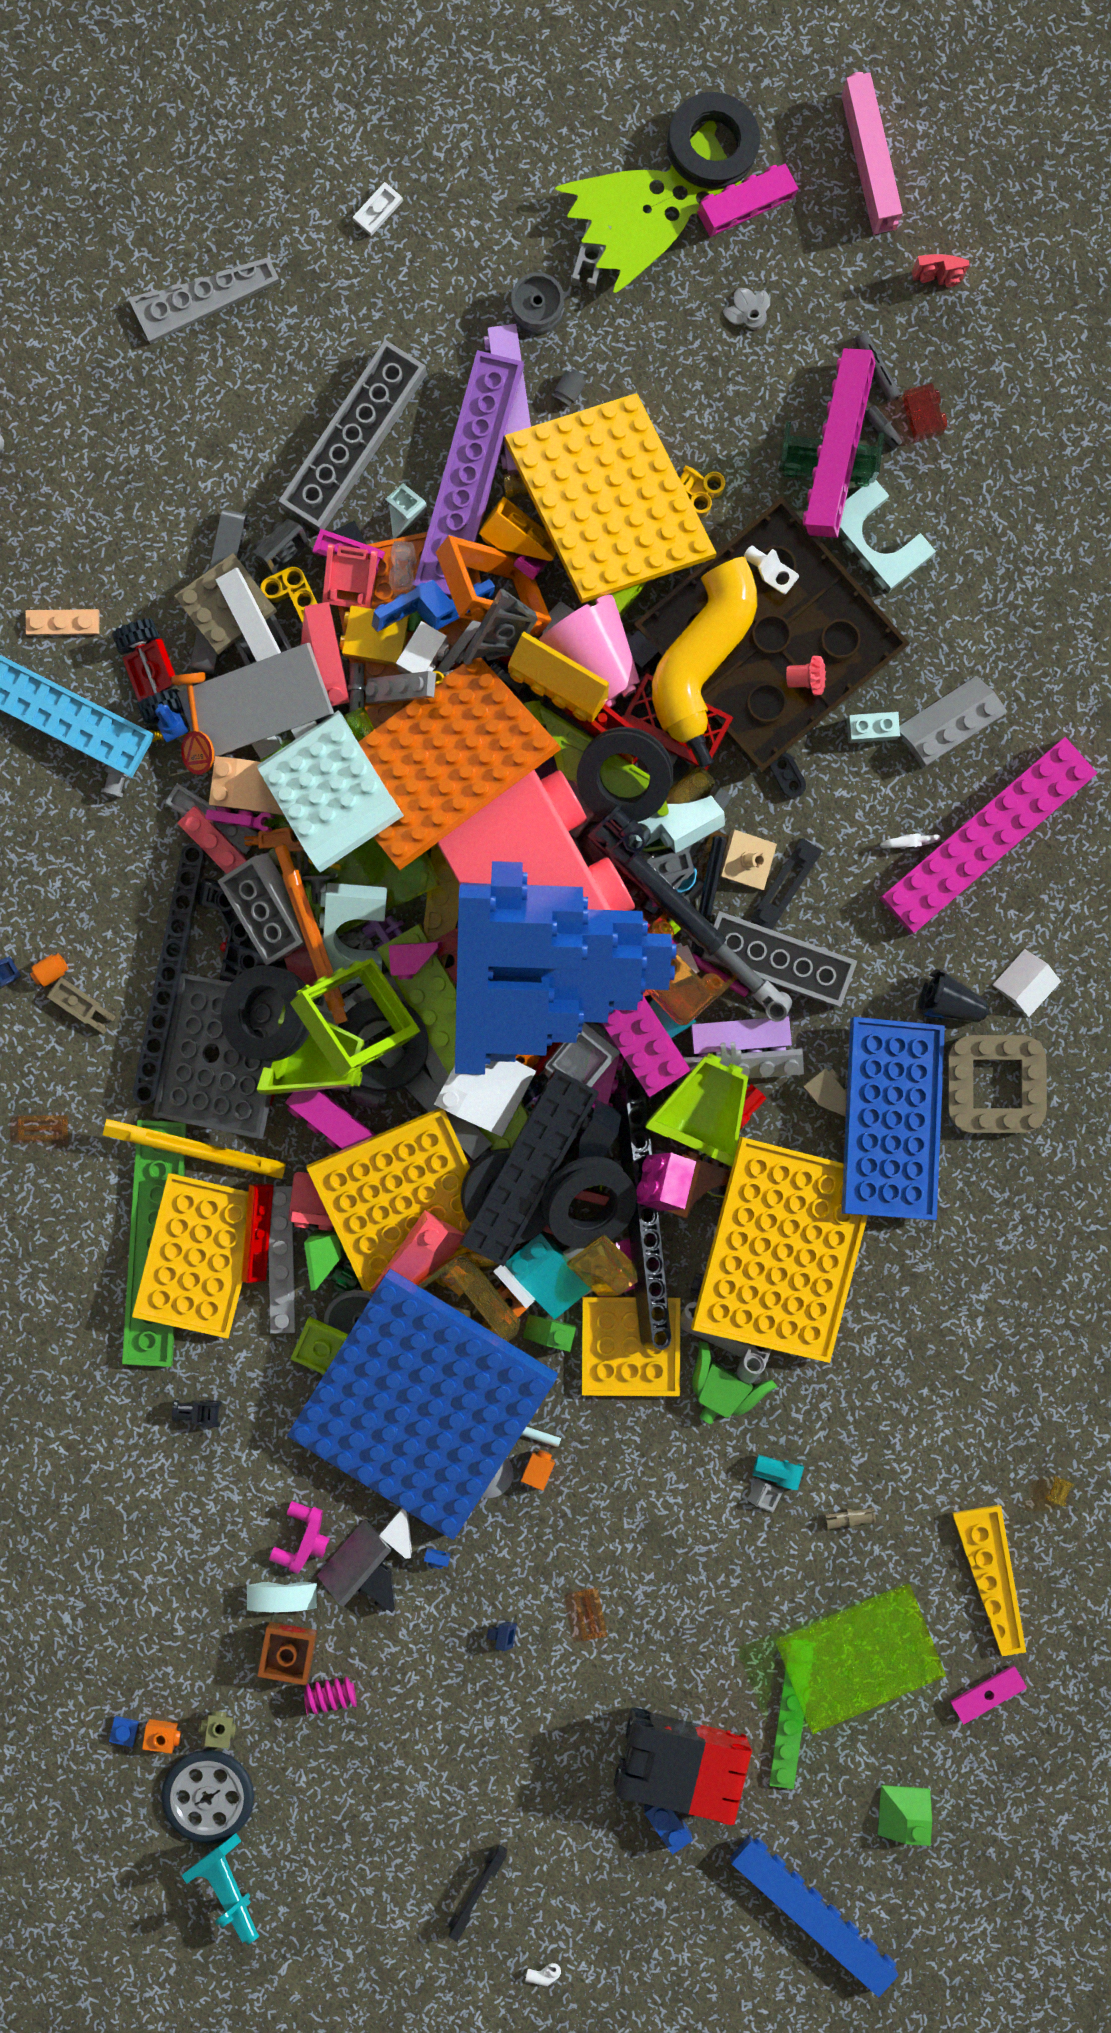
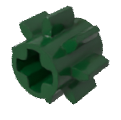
(344, 1278)

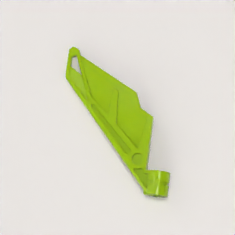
(616, 773)

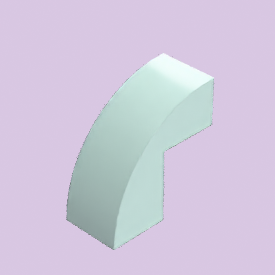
(281, 1598)

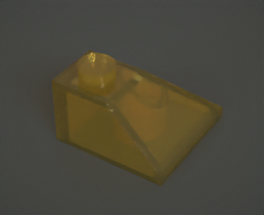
(604, 1268)

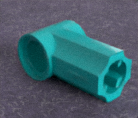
(779, 1471)

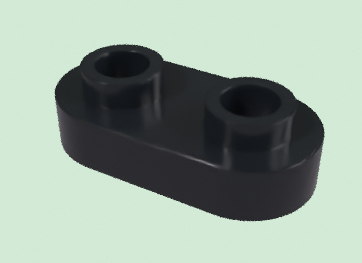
(788, 775)

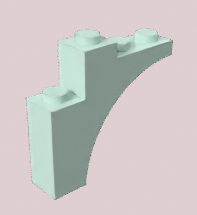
(685, 823)

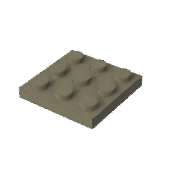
(209, 609)

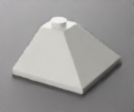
(486, 1098)

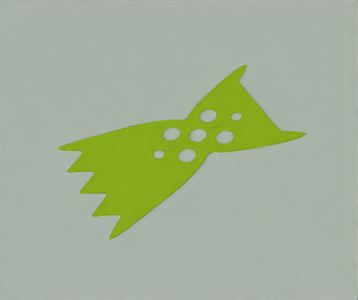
(619, 200)

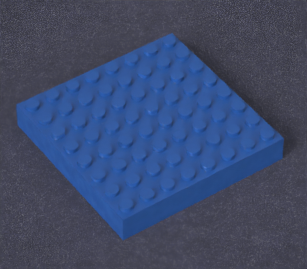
(422, 1404)

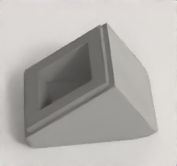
(765, 1495)

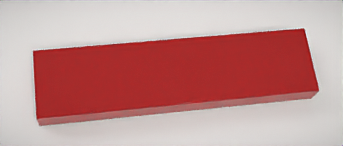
(257, 1233)

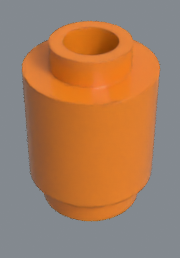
(49, 969)

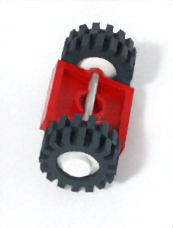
(147, 667)

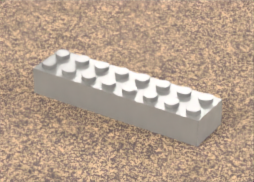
(353, 436)

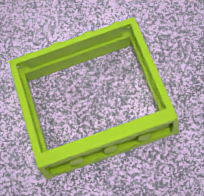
(383, 996)

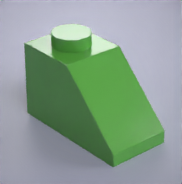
(549, 1332)

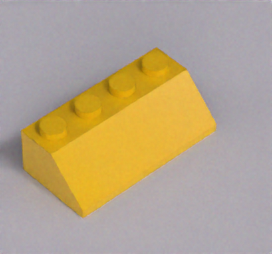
(558, 678)

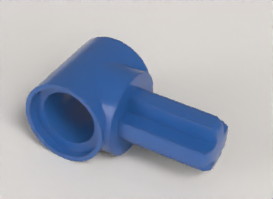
(170, 723)

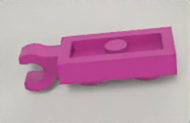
(242, 819)

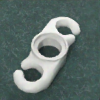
(909, 841)

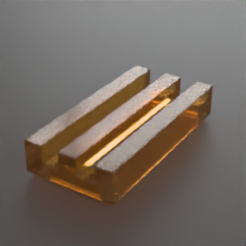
(64, 1127)
(586, 1592)

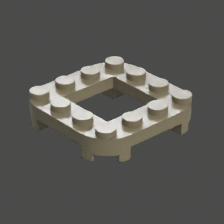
(1032, 1084)

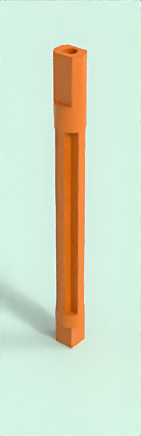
(310, 931)

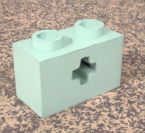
(873, 727)

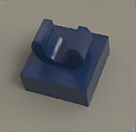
(504, 1635)

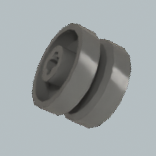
(534, 289)

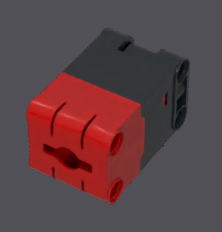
(682, 1766)

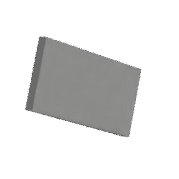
(259, 700)

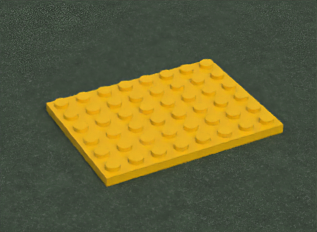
(609, 497)
(780, 1253)

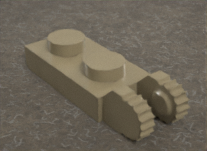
(78, 1003)

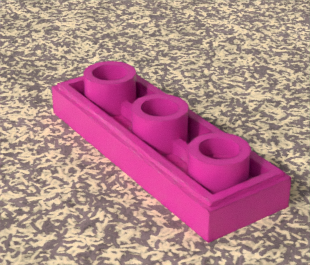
(1003, 1686)

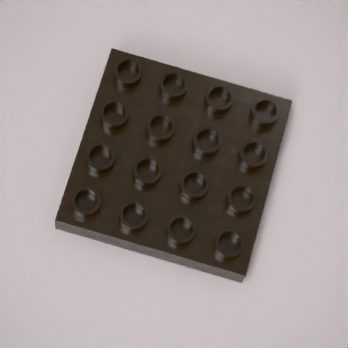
(818, 616)

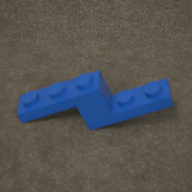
(429, 602)

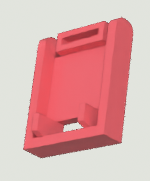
(350, 572)

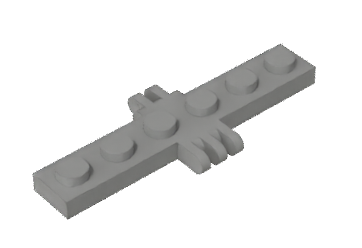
(756, 1063)

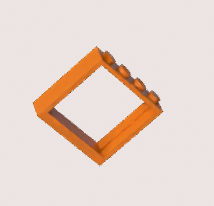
(457, 554)

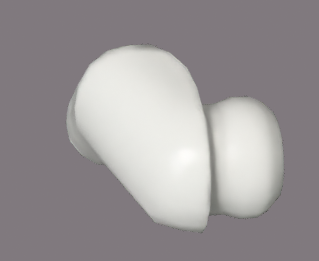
(545, 1976)

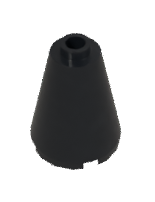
(951, 1000)

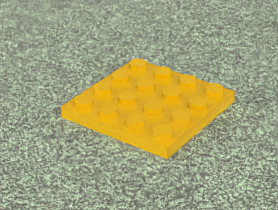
(615, 1358)

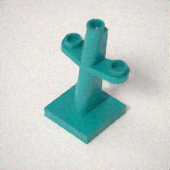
(217, 1871)

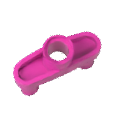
(312, 1542)

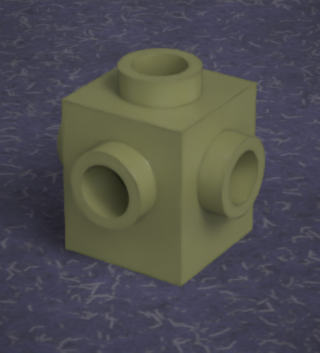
(207, 1730)

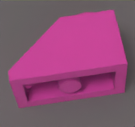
(411, 957)

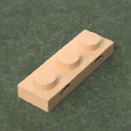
(62, 622)

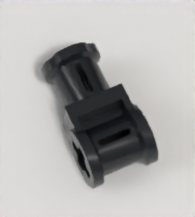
(198, 1412)

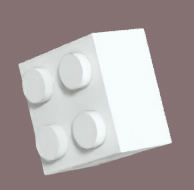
(423, 650)

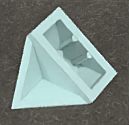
(405, 509)

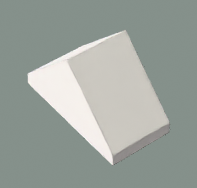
(398, 1533)

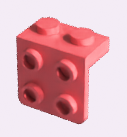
(307, 1205)

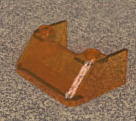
(687, 993)

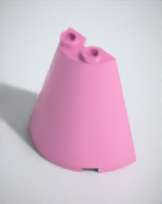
(597, 642)

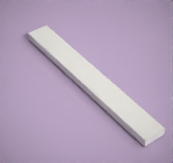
(252, 623)

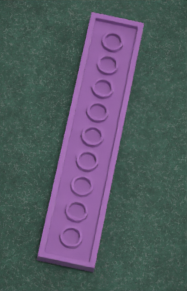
(471, 459)

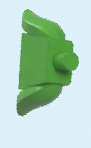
(722, 1389)

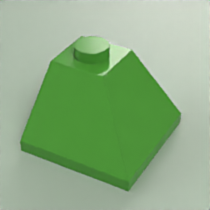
(322, 1254)
(905, 1815)

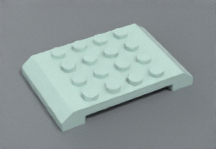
(329, 791)

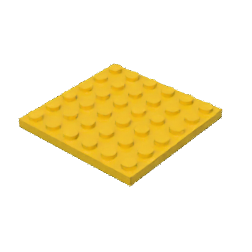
(385, 1186)

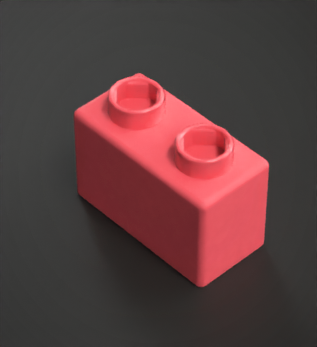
(533, 827)

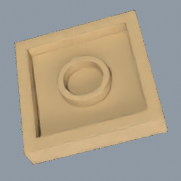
(747, 859)

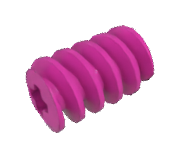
(329, 1696)

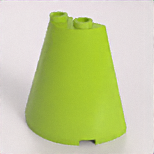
(309, 1067)
(705, 1109)

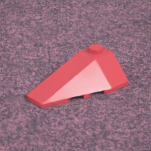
(320, 632)
(423, 1249)

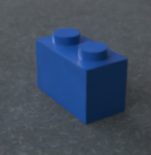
(669, 1827)

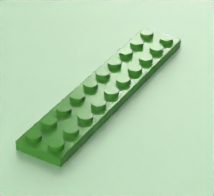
(145, 1340)

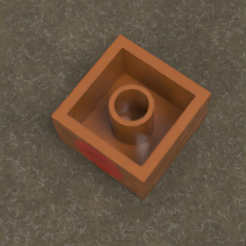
(287, 1653)

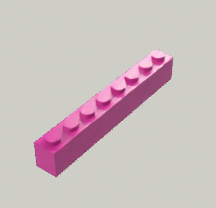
(839, 443)

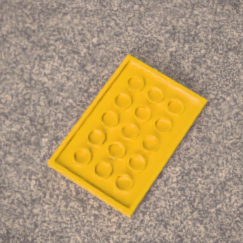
(195, 1257)

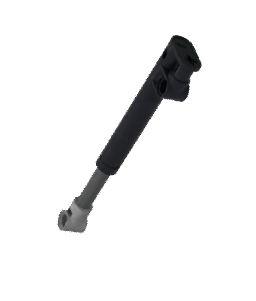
(615, 839)

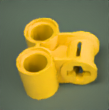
(698, 489)

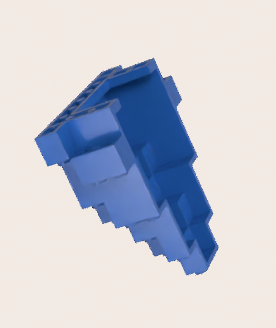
(543, 965)

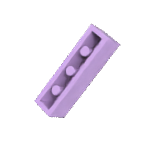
(746, 1034)

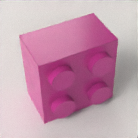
(665, 1181)

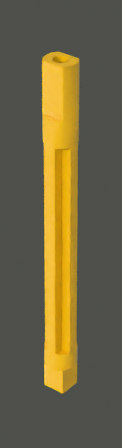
(194, 1148)

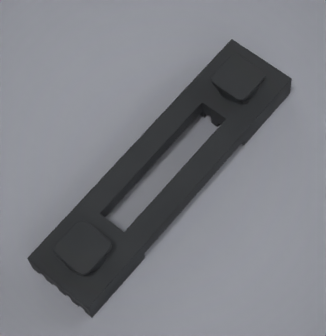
(805, 856)
(459, 1922)

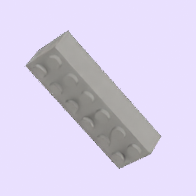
(786, 960)

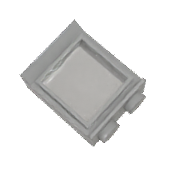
(583, 1059)

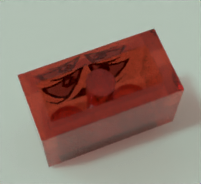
(924, 412)

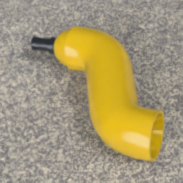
(700, 652)

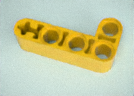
(287, 590)

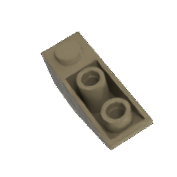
(827, 1091)

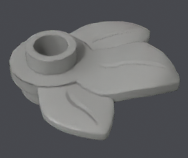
(746, 305)

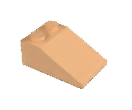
(241, 787)

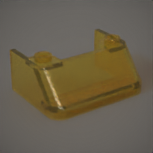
(481, 1292)

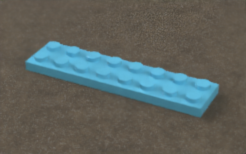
(72, 718)

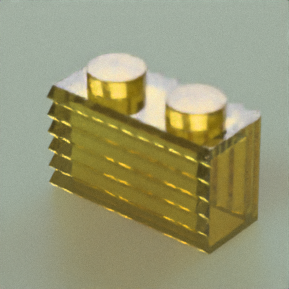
(691, 787)

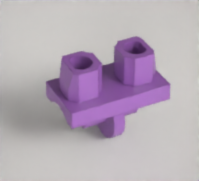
(385, 929)

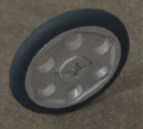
(236, 1813)

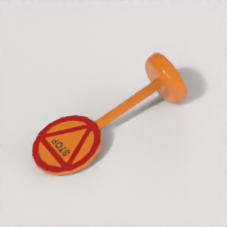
(196, 747)

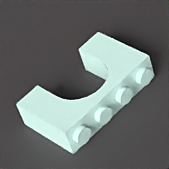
(887, 568)
(348, 903)

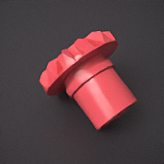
(809, 675)

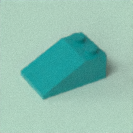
(545, 1275)

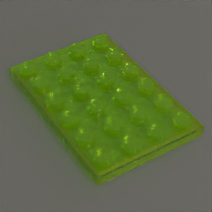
(860, 1658)

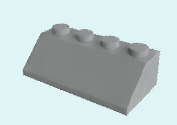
(951, 721)

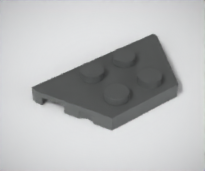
(500, 628)

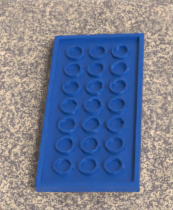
(893, 1119)

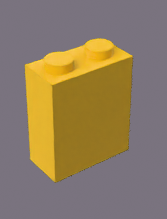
(367, 644)

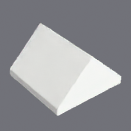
(1027, 982)

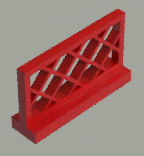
(671, 744)

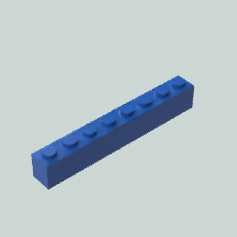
(814, 1916)

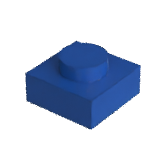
(437, 1558)
(124, 1731)

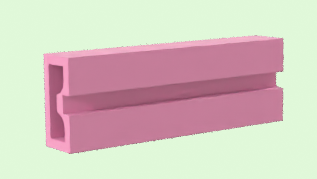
(871, 153)

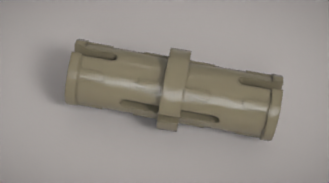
(850, 1518)

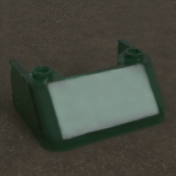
(799, 457)

